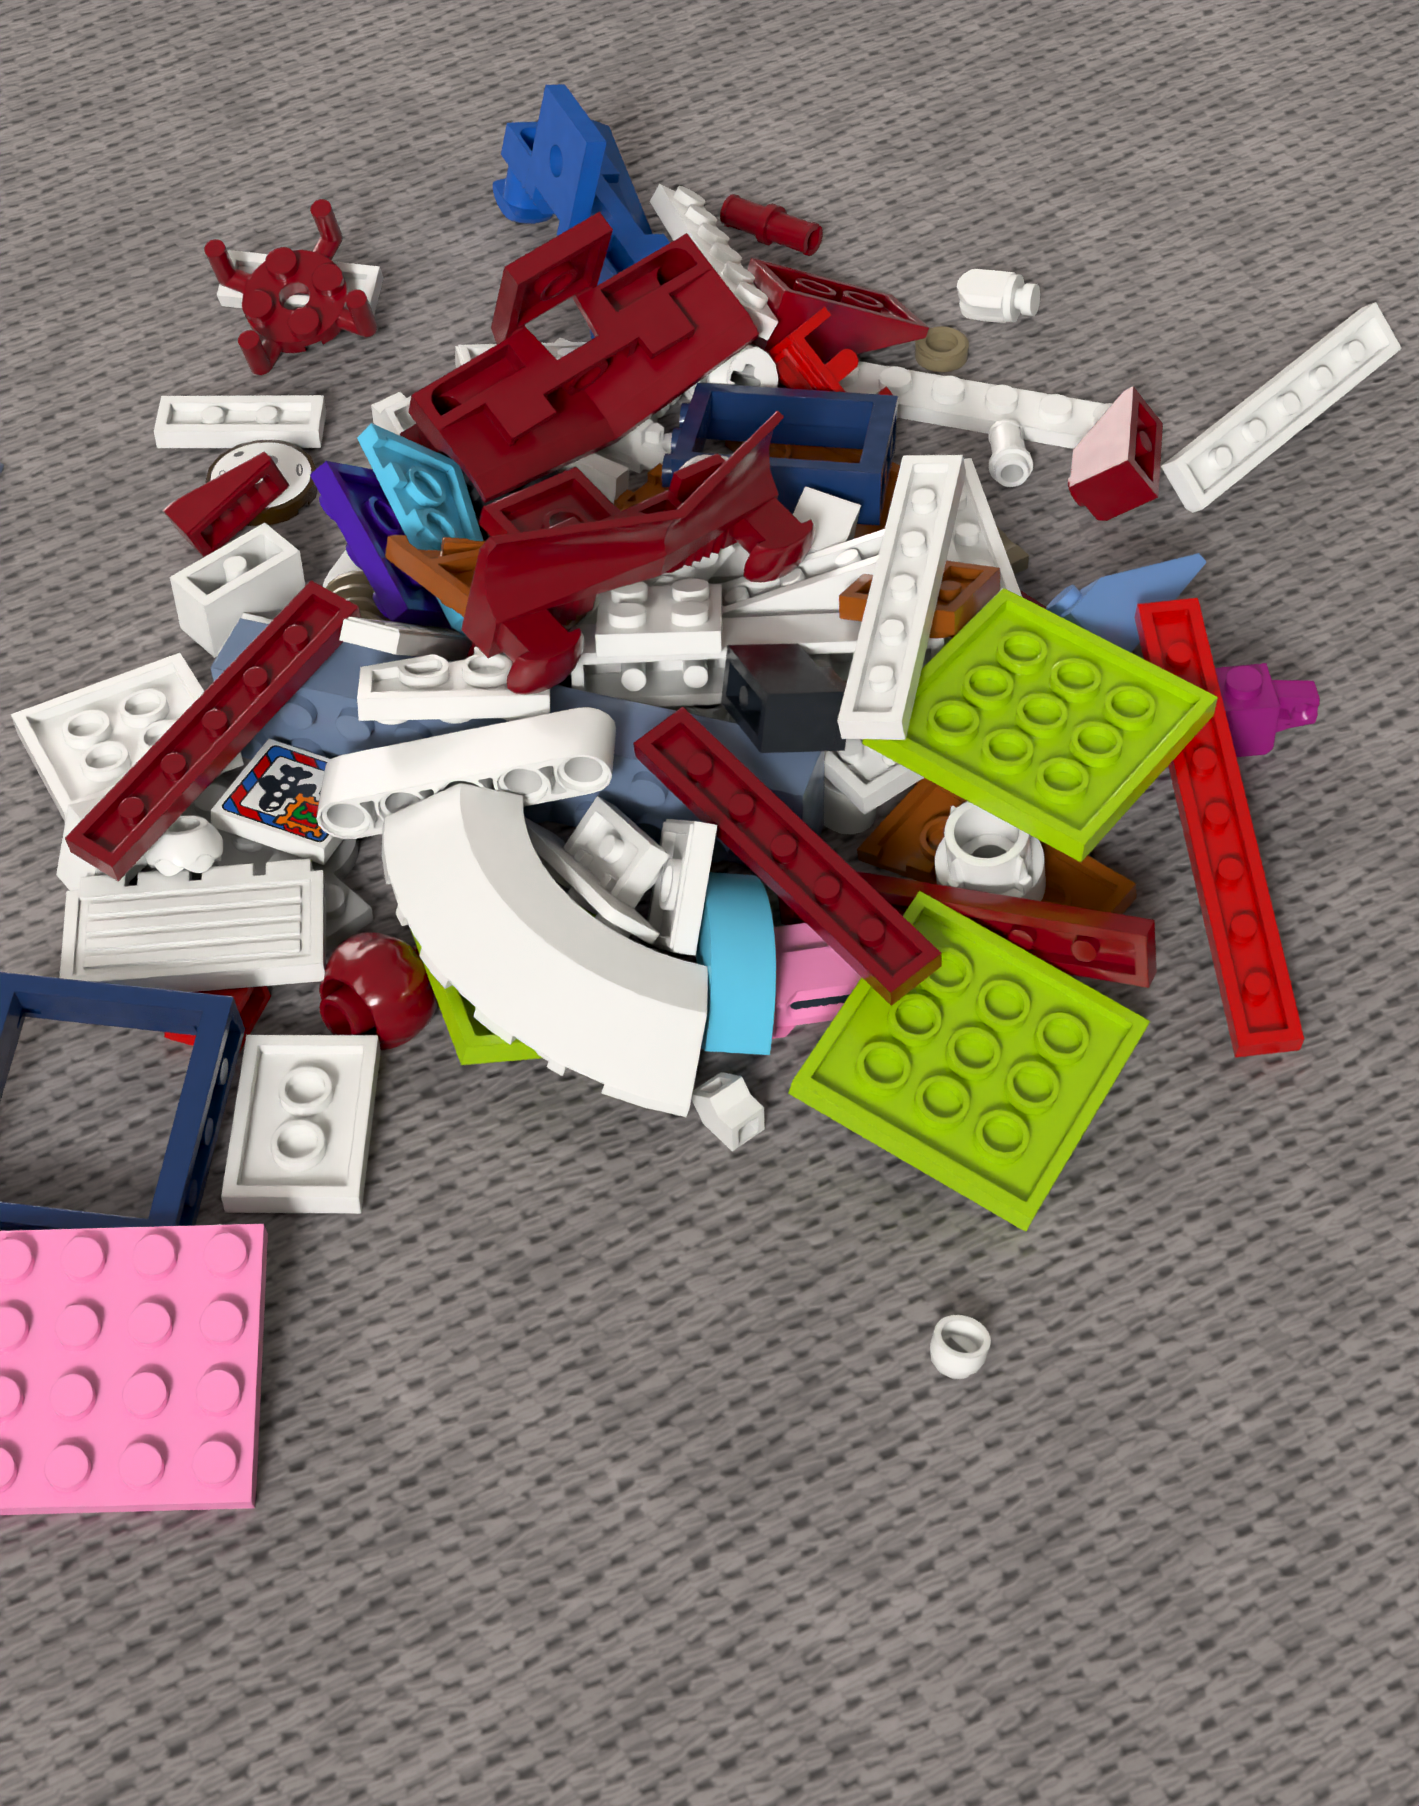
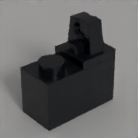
(783, 698)

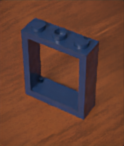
(808, 420)

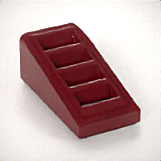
(226, 504)

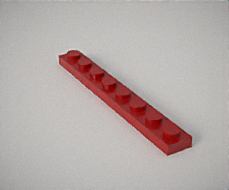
(1223, 846)

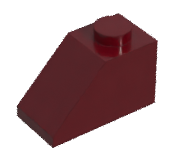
(1118, 459)

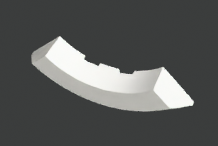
(535, 957)

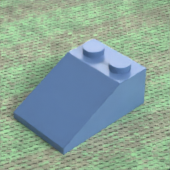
(1111, 601)

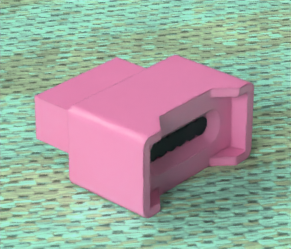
(809, 979)

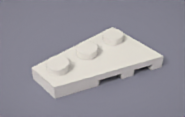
(444, 691)

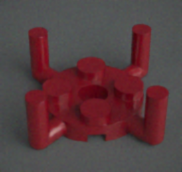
(290, 273)

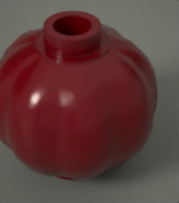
(379, 985)

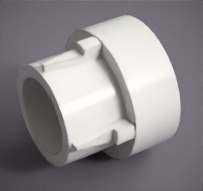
(989, 855)

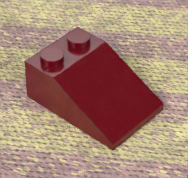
(858, 318)

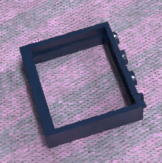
(202, 1098)

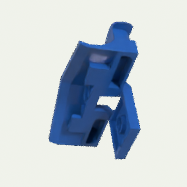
(573, 171)

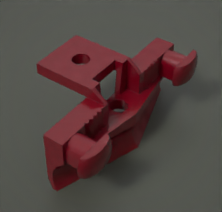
(527, 413)
(569, 542)

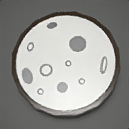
(293, 464)

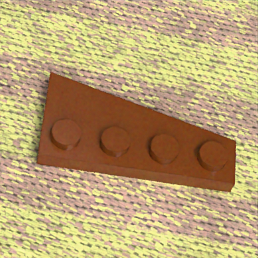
(916, 826)

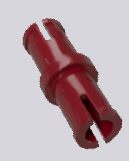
(771, 224)

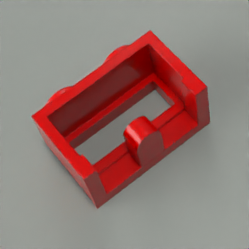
(802, 368)

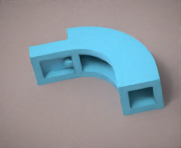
(741, 962)

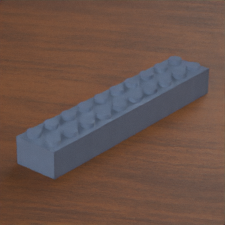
(326, 722)

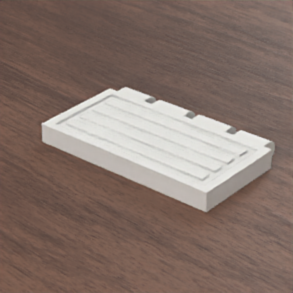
(199, 932)

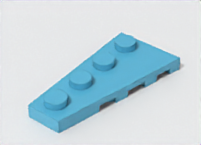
(423, 492)

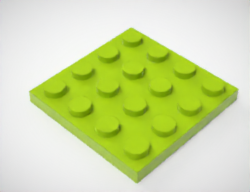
(1045, 723)
(976, 1068)

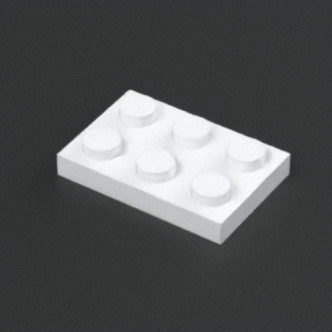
(302, 1124)

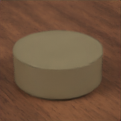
(942, 350)

